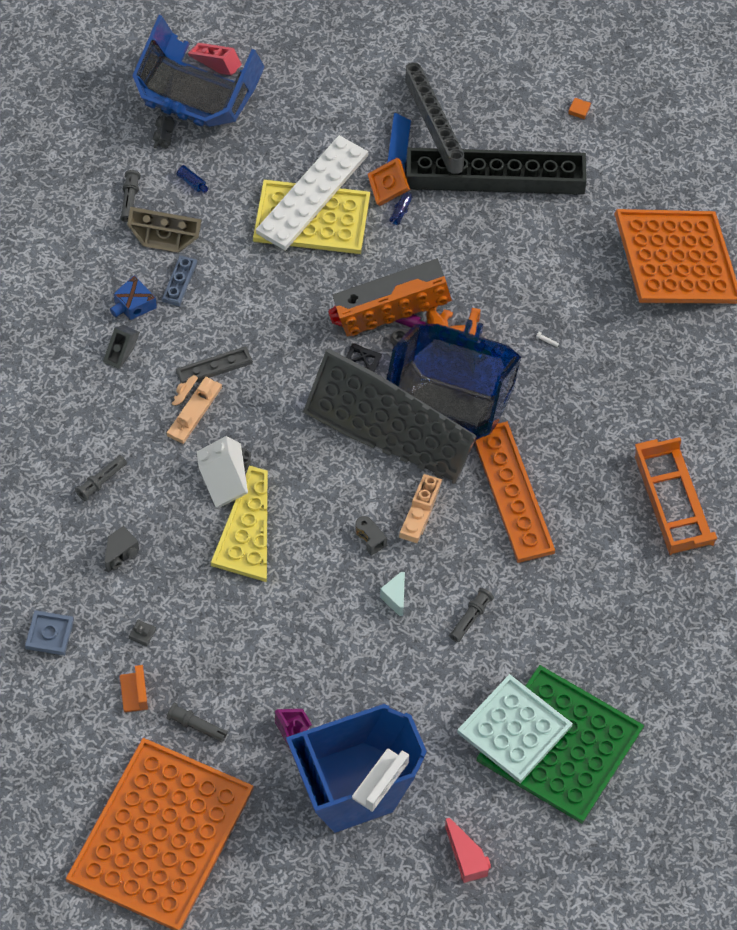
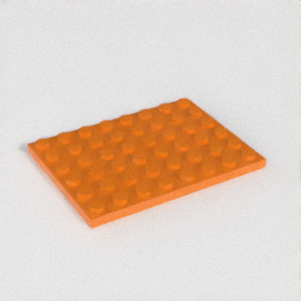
(160, 834)

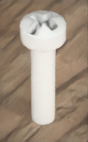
(539, 336)

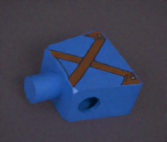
(133, 299)

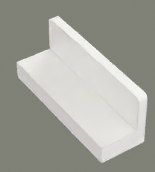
(380, 779)

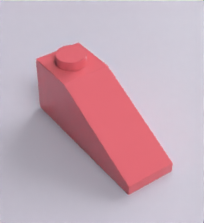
(219, 58)
(467, 853)

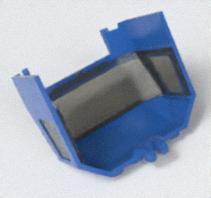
(189, 90)

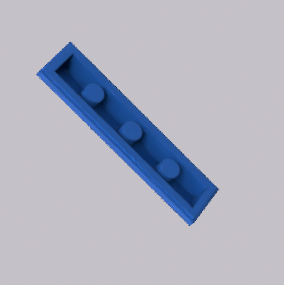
(399, 139)

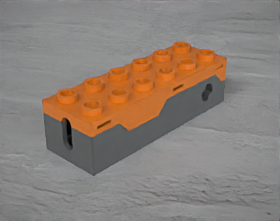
(390, 298)

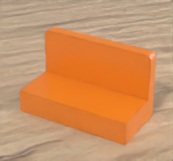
(134, 690)

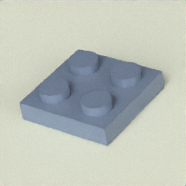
(49, 632)

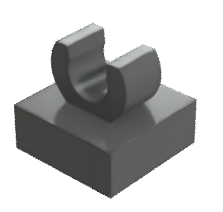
(142, 632)

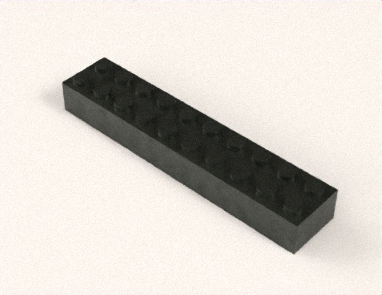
(499, 171)

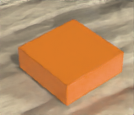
(579, 108)

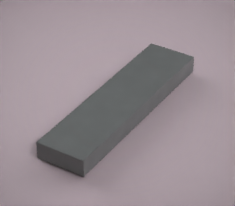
(215, 365)

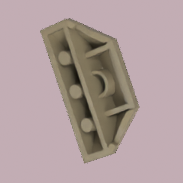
(163, 229)

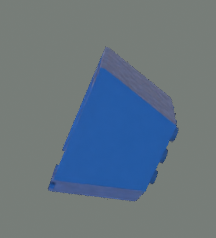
(341, 755)

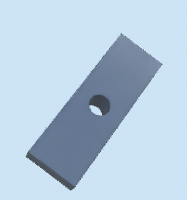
(176, 288)

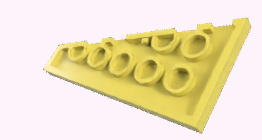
(244, 538)

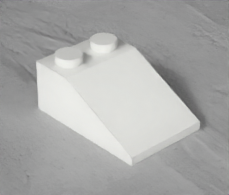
(223, 470)

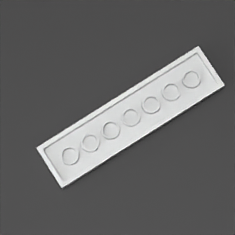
(311, 192)

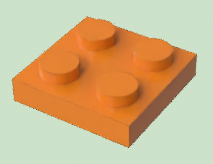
(388, 181)

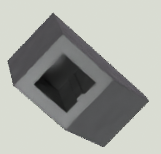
(120, 547)

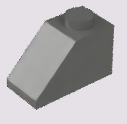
(120, 345)

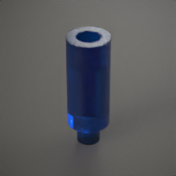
(192, 179)

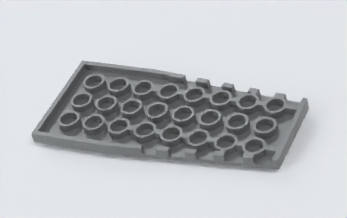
(386, 417)

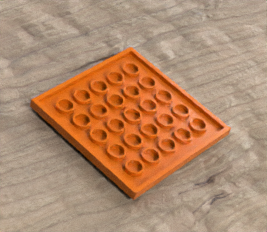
(677, 256)

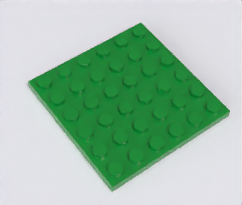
(585, 757)

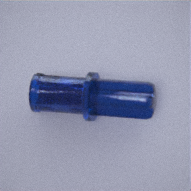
(401, 208)

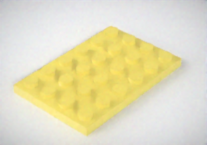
(335, 228)

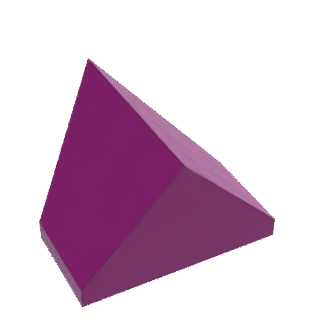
(291, 721)

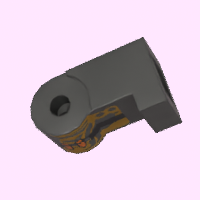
(371, 534)

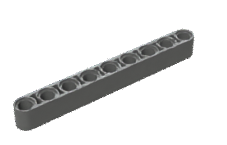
(434, 118)

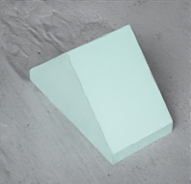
(393, 593)

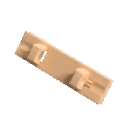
(194, 410)

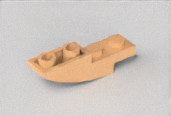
(420, 509)

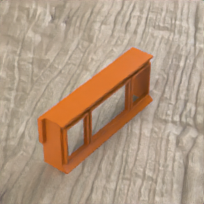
(655, 449)

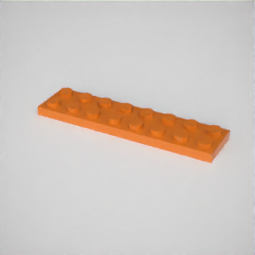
(514, 494)

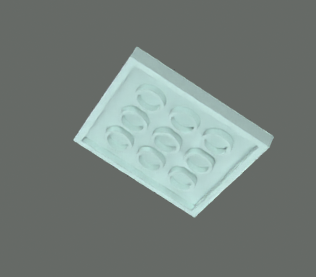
(514, 728)

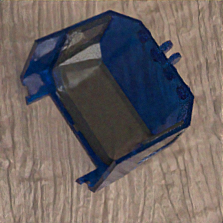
(456, 373)

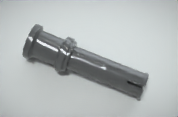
(130, 188)
(94, 483)
(476, 608)
(188, 718)

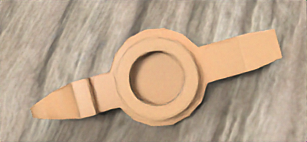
(183, 390)

